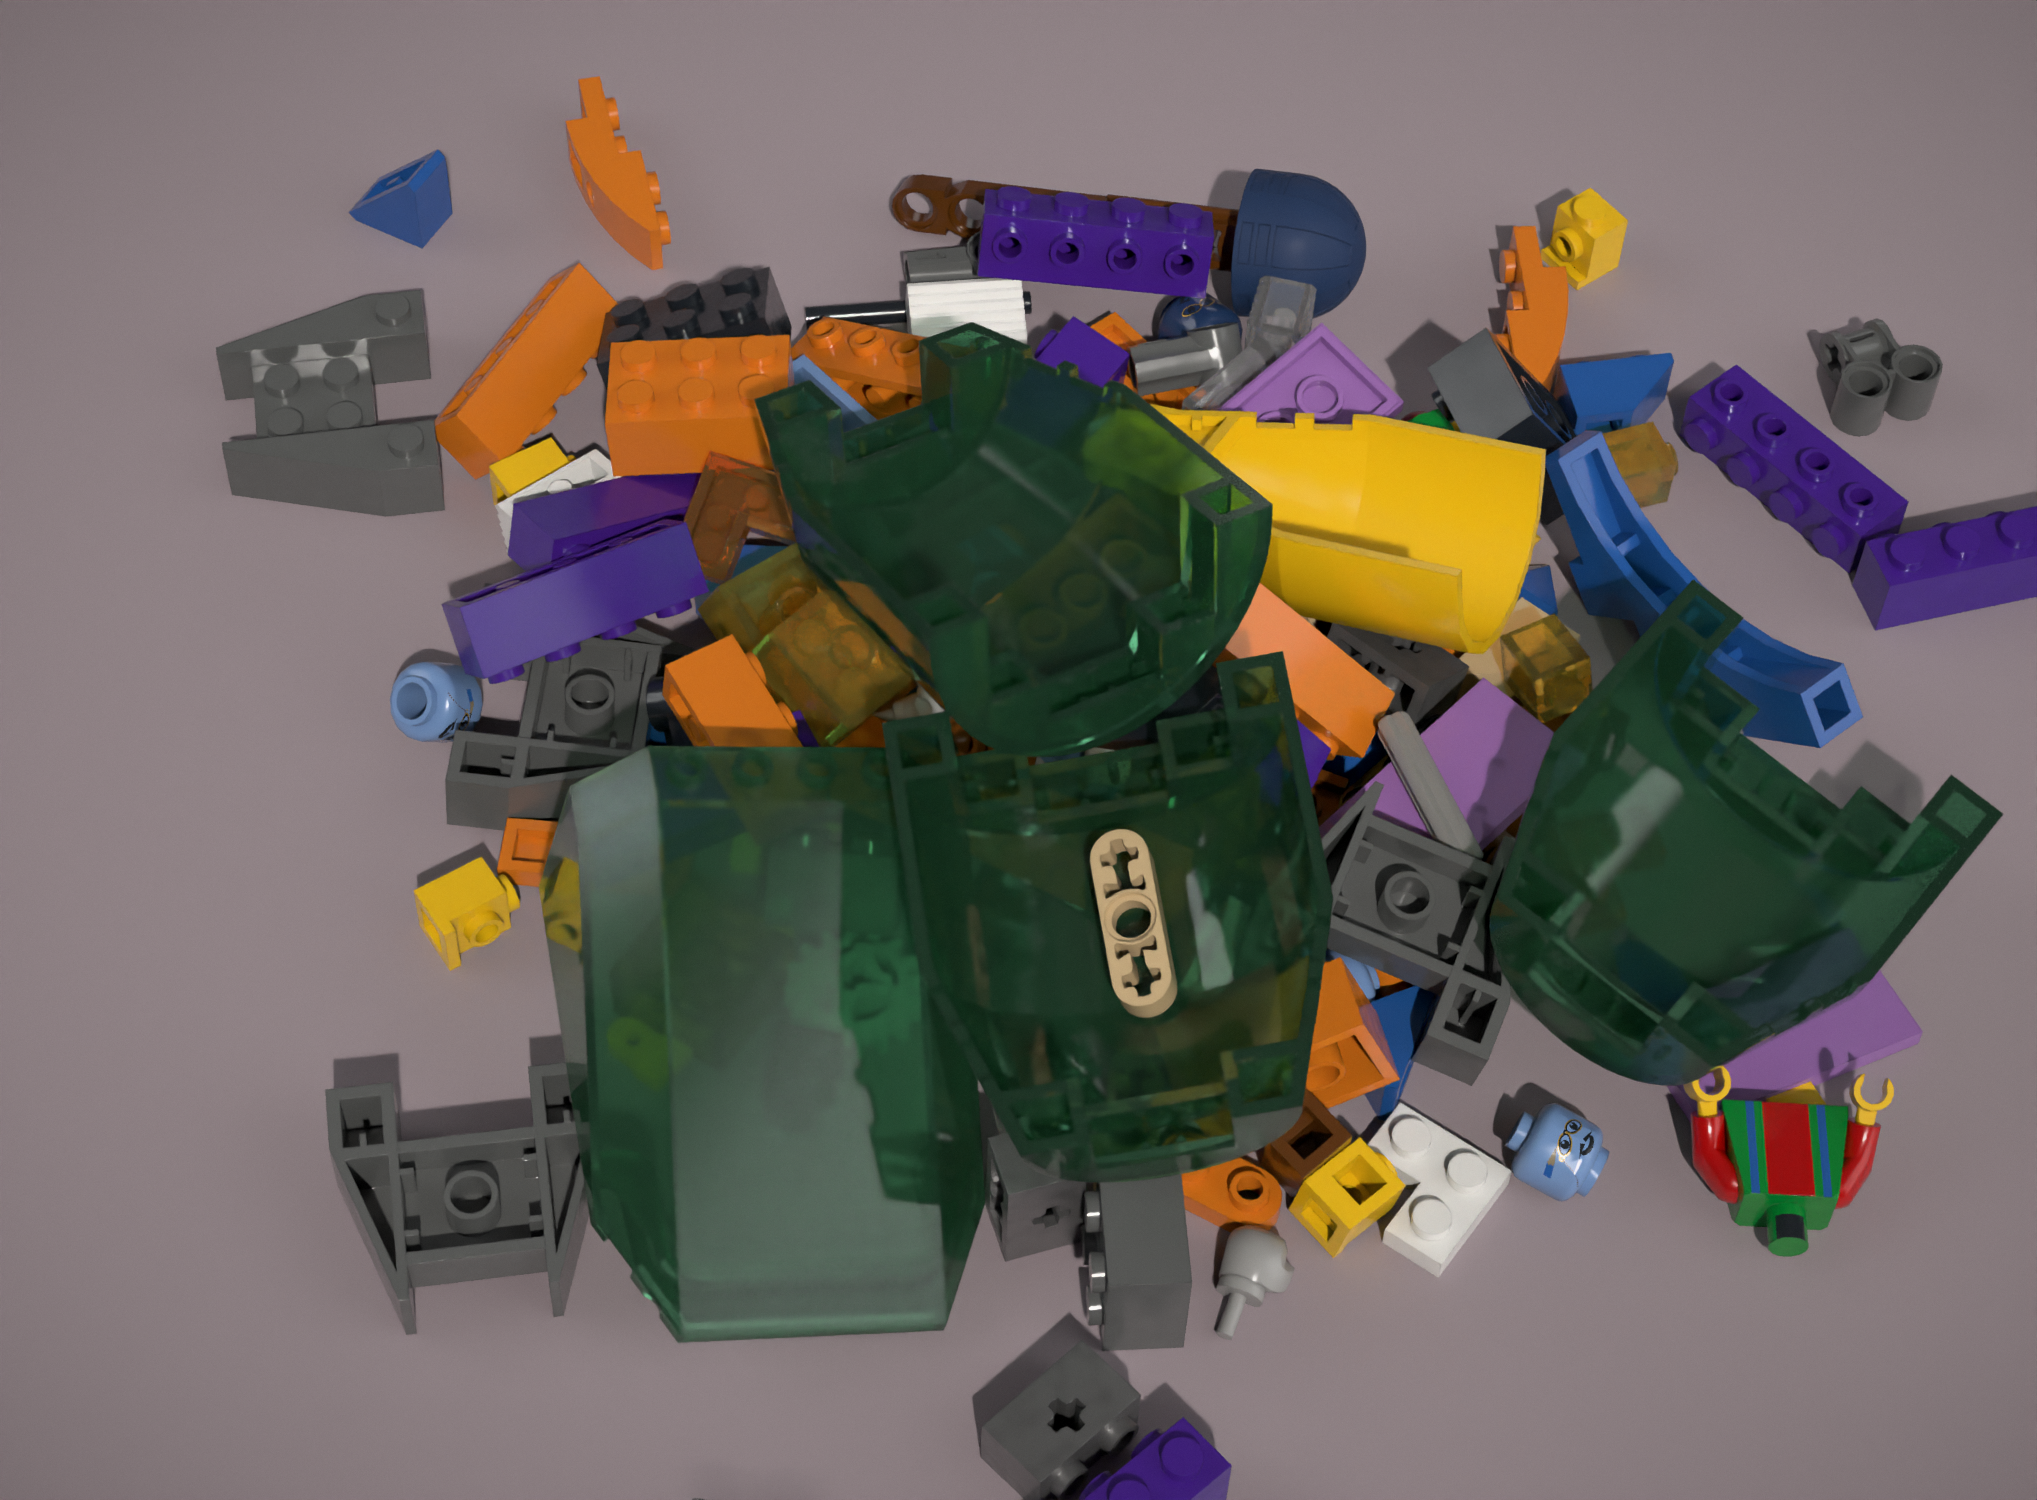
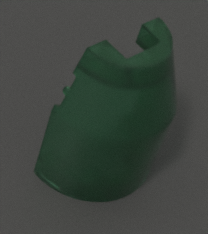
(1023, 541)
(1691, 887)
(1020, 948)

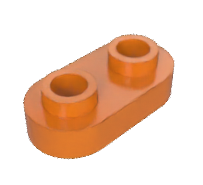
(1215, 1196)

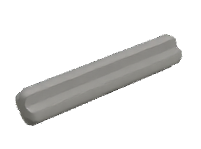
(1426, 784)

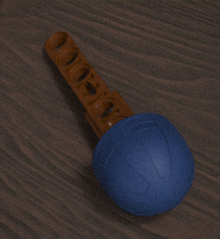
(1284, 229)

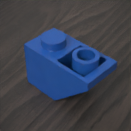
(1613, 391)

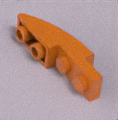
(615, 179)
(1535, 306)

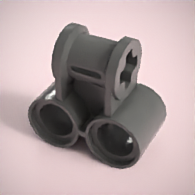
(1877, 377)

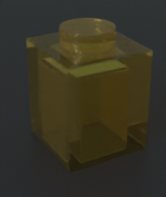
(1644, 462)
(1546, 668)

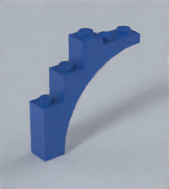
(1635, 577)

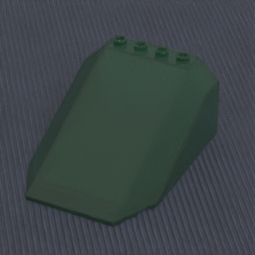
(755, 1045)

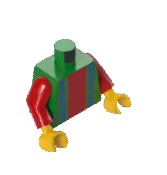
(1783, 1160)

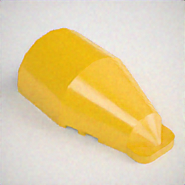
(1387, 520)

